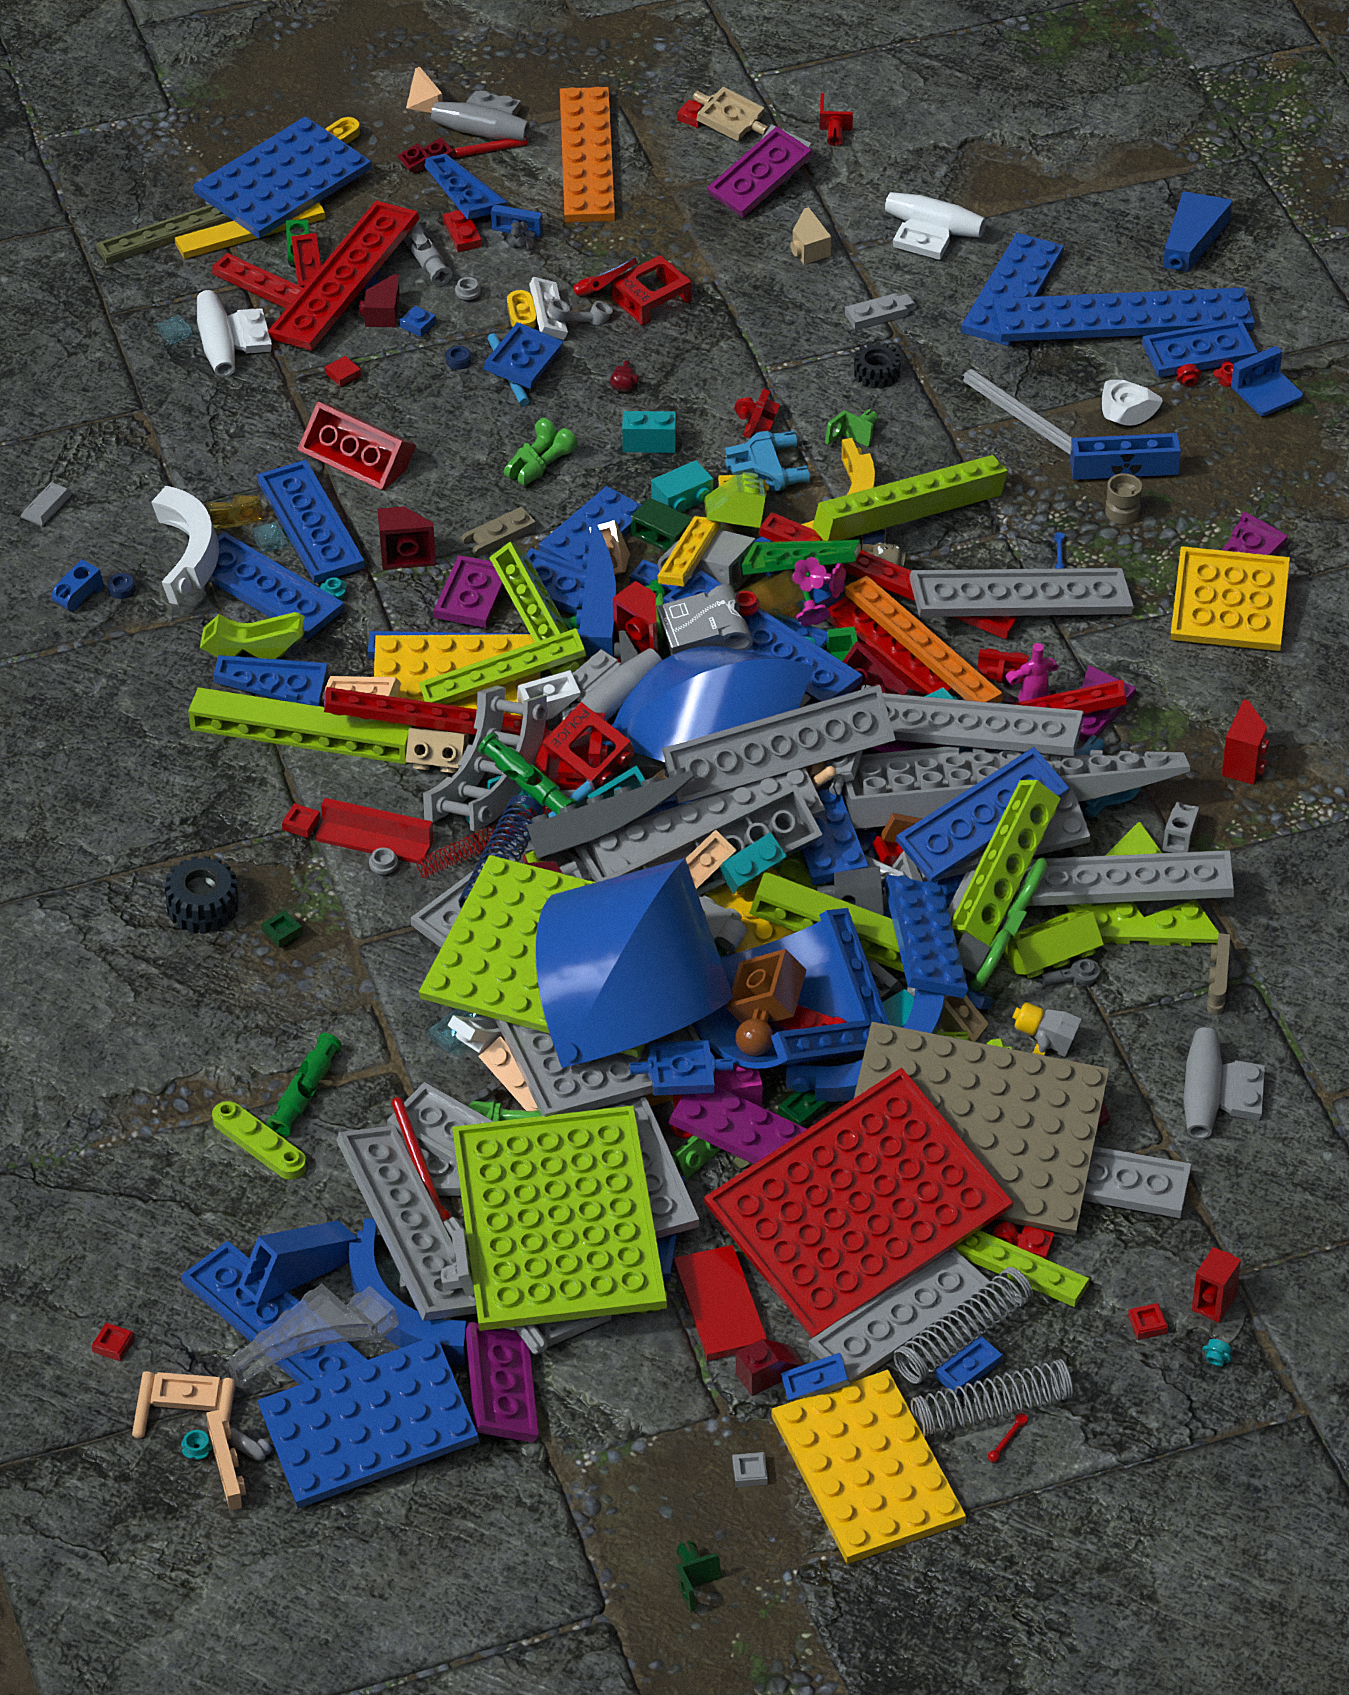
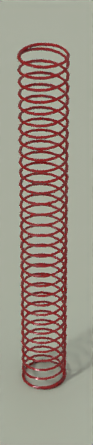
(475, 848)

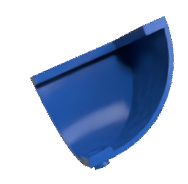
(707, 693)
(626, 962)
(834, 985)

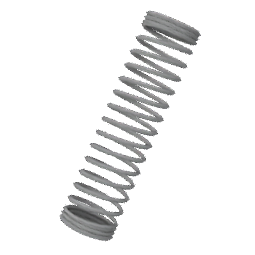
(1005, 1284)
(1060, 1381)

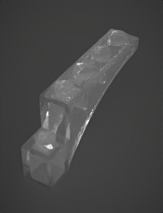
(312, 1323)

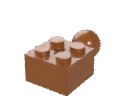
(763, 993)

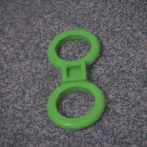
(1015, 916)

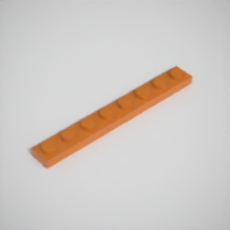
(921, 642)

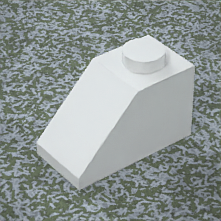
(559, 688)

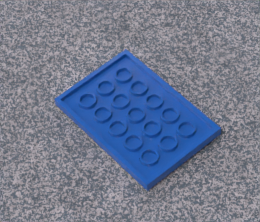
(282, 177)
(367, 1421)

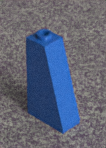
(1194, 229)
(293, 1258)

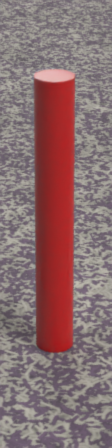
(488, 147)

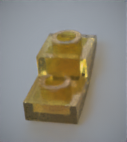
(240, 512)

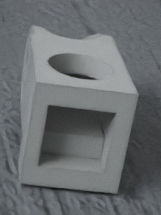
(1180, 828)

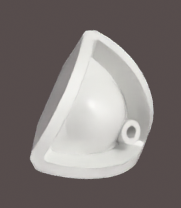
(1128, 402)

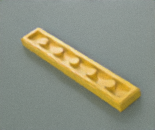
(232, 234)

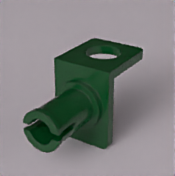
(695, 1570)

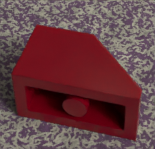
(381, 303)
(762, 1363)

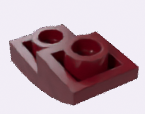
(415, 156)

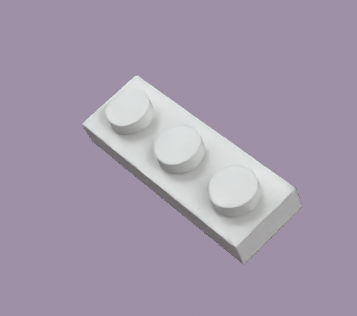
(542, 293)

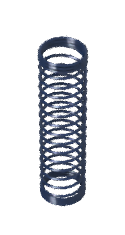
(519, 820)

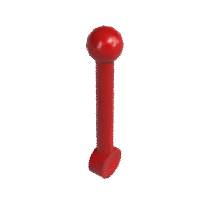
(1020, 1421)

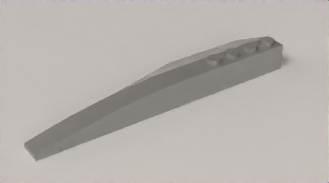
(927, 779)

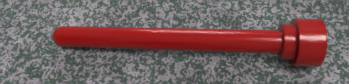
(417, 1156)

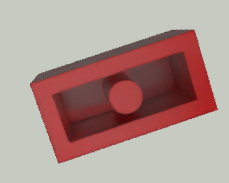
(1216, 1284)

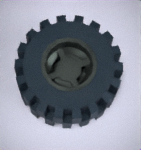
(201, 894)

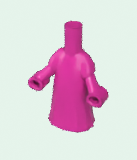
(1034, 674)

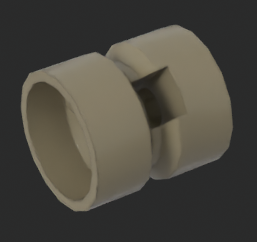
(1123, 498)

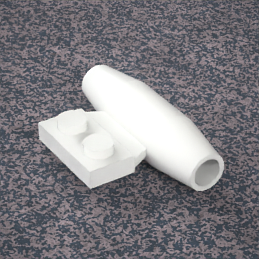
(930, 223)
(223, 333)

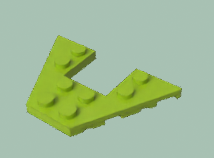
(1124, 922)

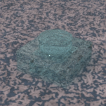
(269, 537)

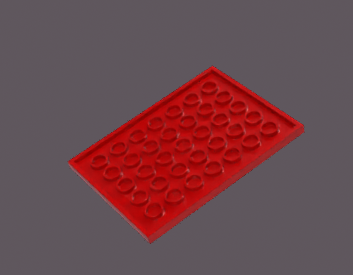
(858, 1202)

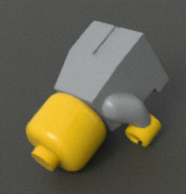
(1052, 1028)

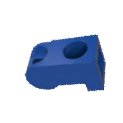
(77, 585)

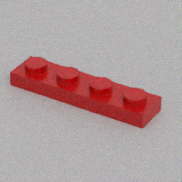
(256, 280)
(1086, 699)

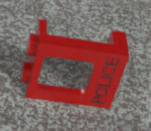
(639, 300)
(571, 728)

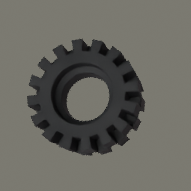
(877, 375)

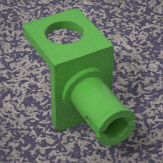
(853, 427)

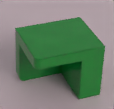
(840, 641)

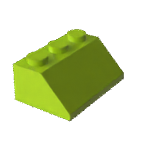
(737, 501)
(1053, 943)

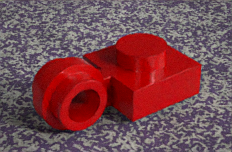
(1032, 1239)

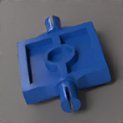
(681, 1067)

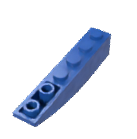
(596, 600)

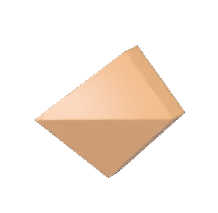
(423, 92)
(616, 546)

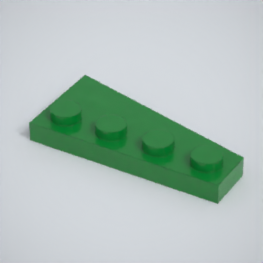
(784, 555)

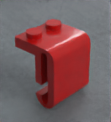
(589, 747)

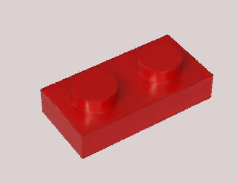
(461, 231)
(306, 257)

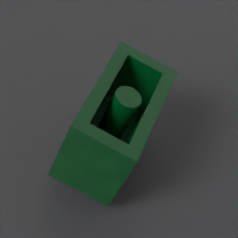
(658, 524)

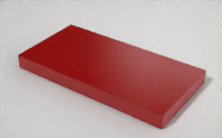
(719, 1301)

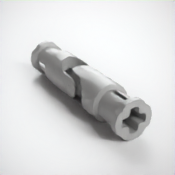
(428, 256)

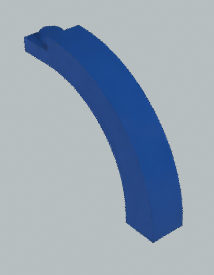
(840, 1082)
(411, 1326)

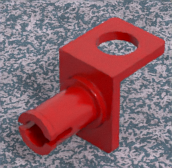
(835, 123)

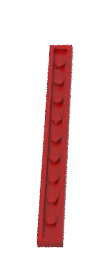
(879, 570)

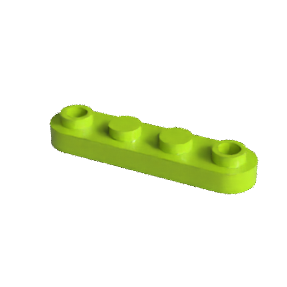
(259, 1140)

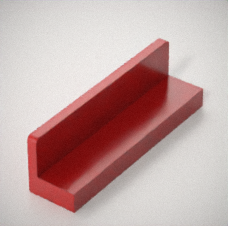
(372, 828)

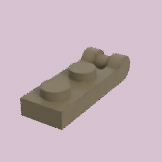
(1218, 975)

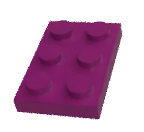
(470, 592)

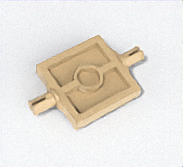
(730, 113)

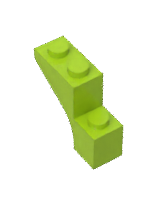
(262, 638)

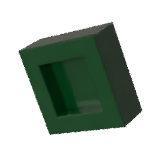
(281, 928)

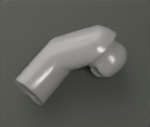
(249, 1447)

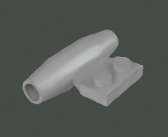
(483, 116)
(607, 684)
(1211, 1086)

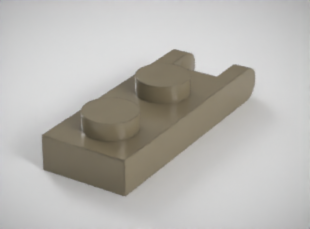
(499, 531)

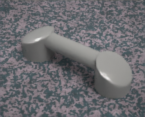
(598, 314)

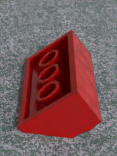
(355, 446)

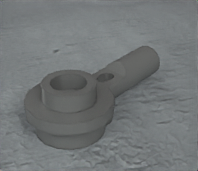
(1083, 973)

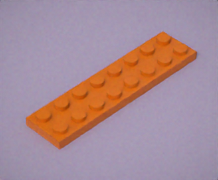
(586, 155)

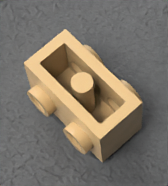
(436, 749)

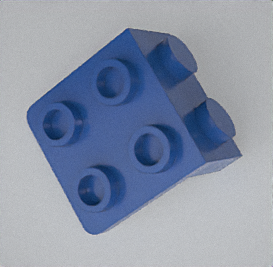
(1263, 384)

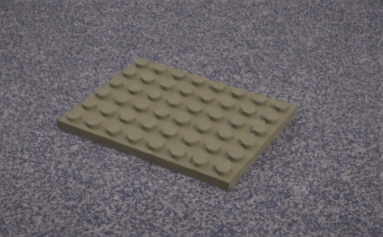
(1015, 1110)

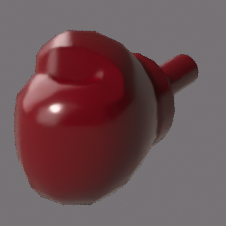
(624, 378)

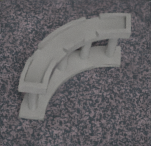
(491, 803)

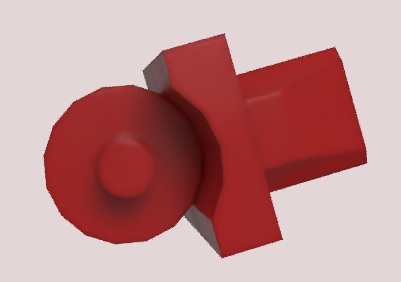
(748, 409)
(996, 664)

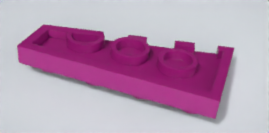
(1255, 537)

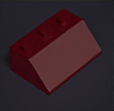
(879, 671)

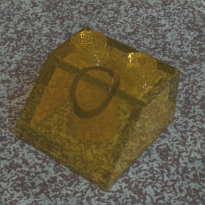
(776, 593)

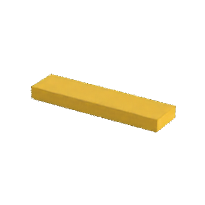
(688, 551)

